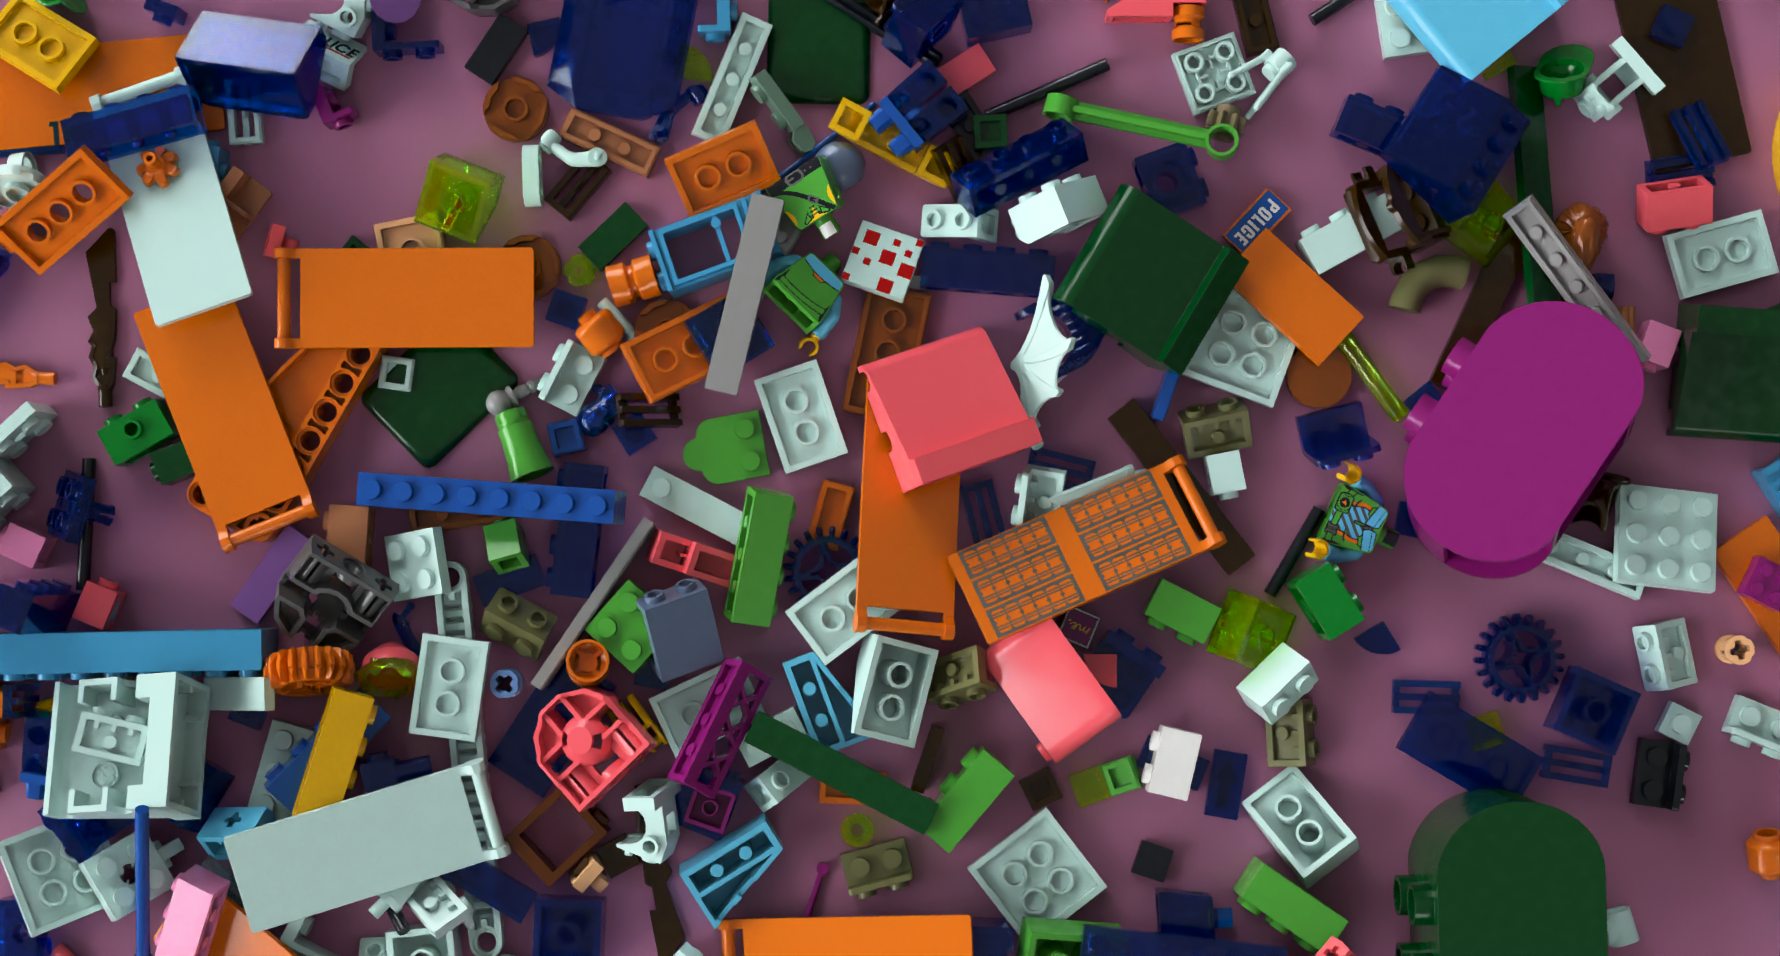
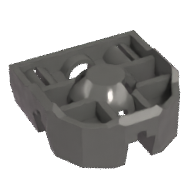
(335, 599)

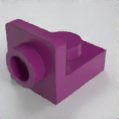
(327, 106)

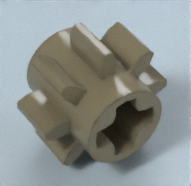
(1226, 114)

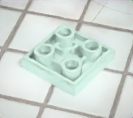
(1205, 72)

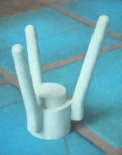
(1275, 69)

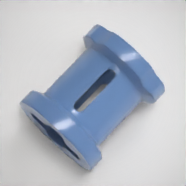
(496, 681)

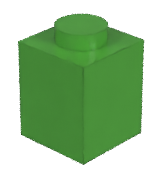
(506, 545)

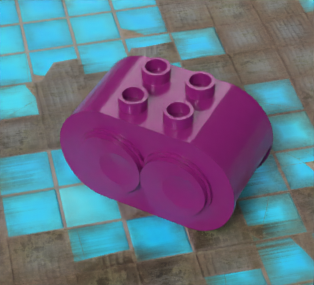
(1519, 436)

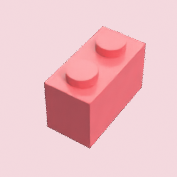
(1674, 204)

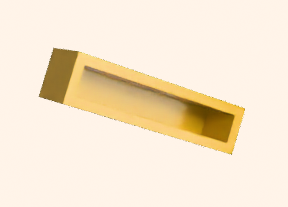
(336, 749)

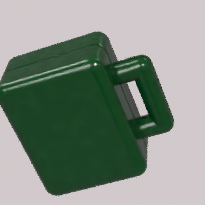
(818, 52)
(443, 401)

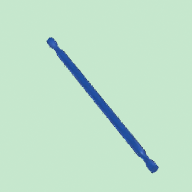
(809, 154)

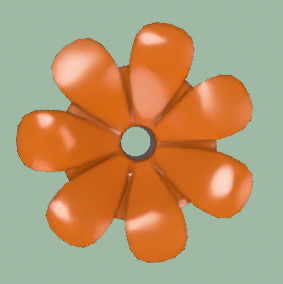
(158, 166)

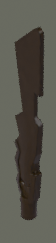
(103, 320)
(664, 919)

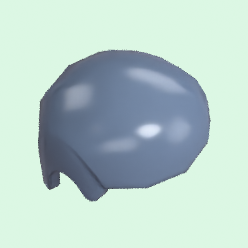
(846, 163)

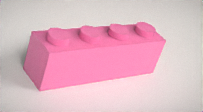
(192, 913)

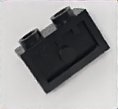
(1659, 774)

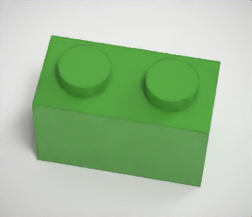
(1180, 611)

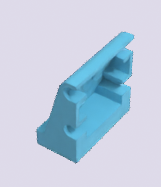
(1472, 32)

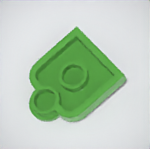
(729, 448)

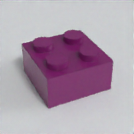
(1762, 583)
(708, 812)

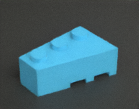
(822, 701)
(730, 866)

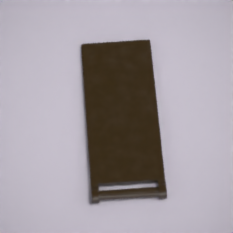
(1691, 73)

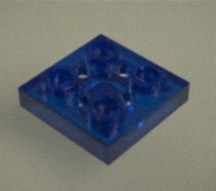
(76, 507)

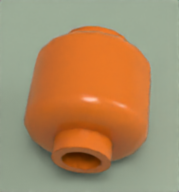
(600, 332)
(1764, 853)

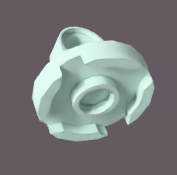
(18, 178)

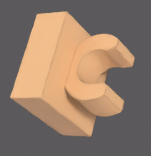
(588, 872)

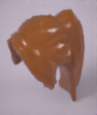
(1584, 230)

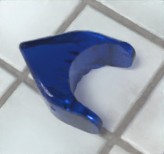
(1086, 336)

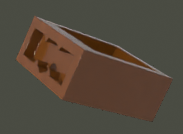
(536, 858)

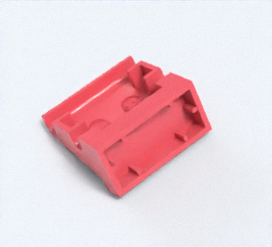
(947, 408)

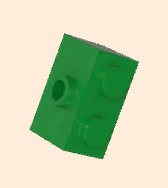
(138, 432)

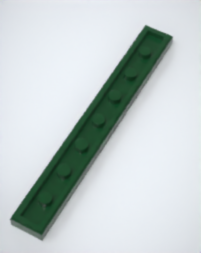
(1532, 170)

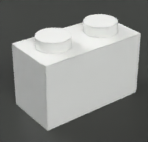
(1172, 762)

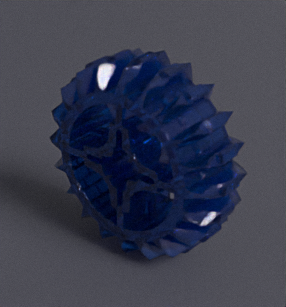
(800, 576)
(1525, 670)

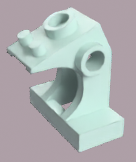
(341, 22)
(1632, 73)
(657, 805)

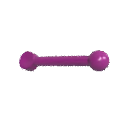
(822, 869)

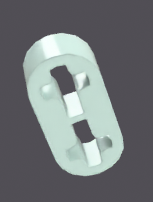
(532, 175)

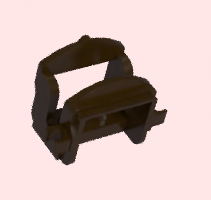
(1410, 210)

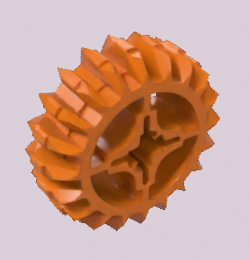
(309, 670)

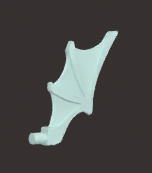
(1041, 356)

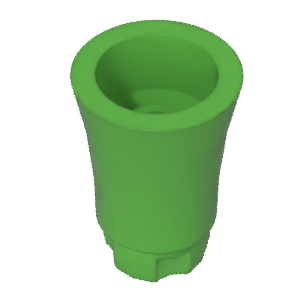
(522, 446)

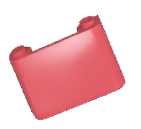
(1051, 689)

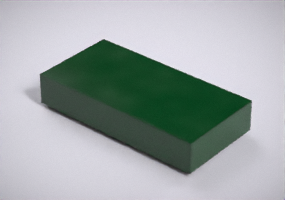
(613, 236)

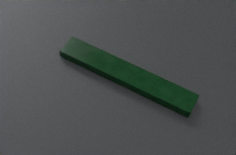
(842, 772)

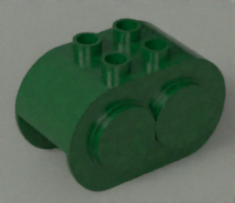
(1502, 881)

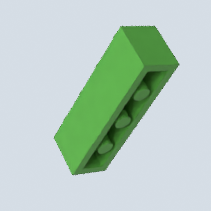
(759, 556)

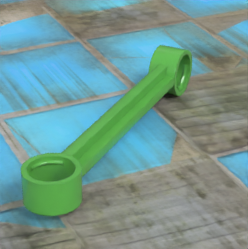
(1069, 108)

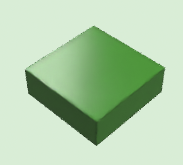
(1121, 775)

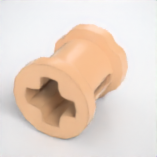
(1740, 656)

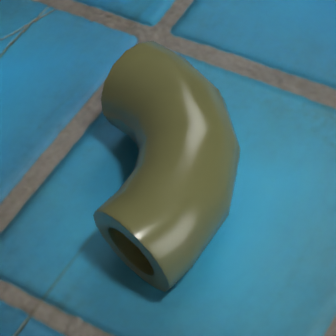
(1428, 275)

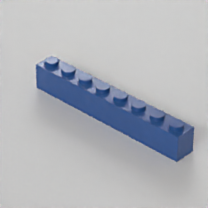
(491, 498)

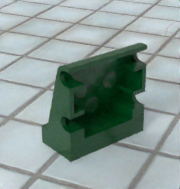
(1150, 280)
(1727, 374)

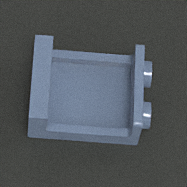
(680, 629)

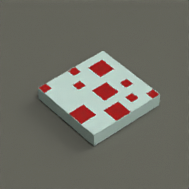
(882, 261)

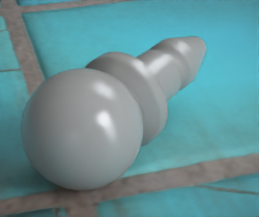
(504, 400)

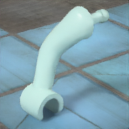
(550, 144)

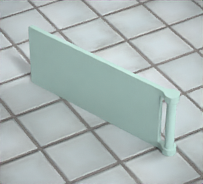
(183, 230)
(362, 846)

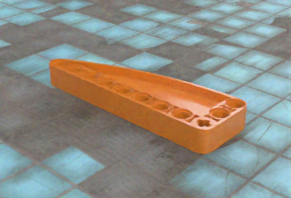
(302, 392)

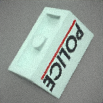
(339, 59)

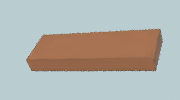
(618, 144)

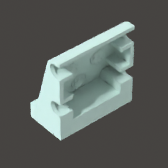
(173, 758)

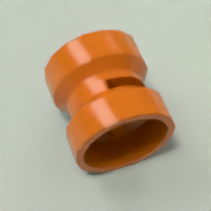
(1188, 24)

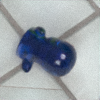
(600, 413)

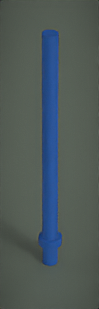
(142, 881)

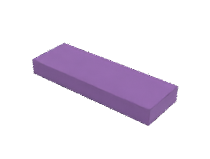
(260, 590)

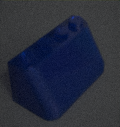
(254, 63)

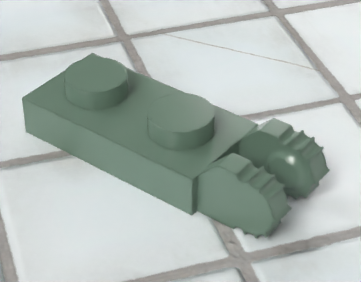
(783, 113)

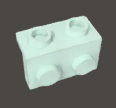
(1034, 487)

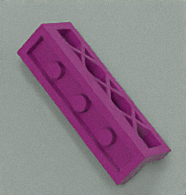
(709, 724)

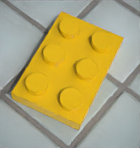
(43, 43)

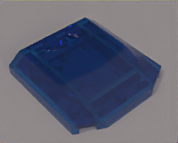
(622, 55)

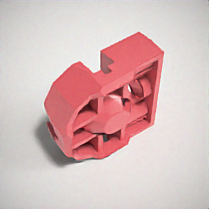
(555, 736)

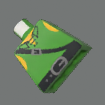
(811, 196)

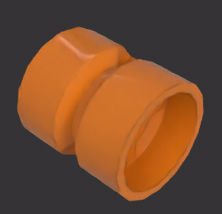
(633, 281)
(587, 663)

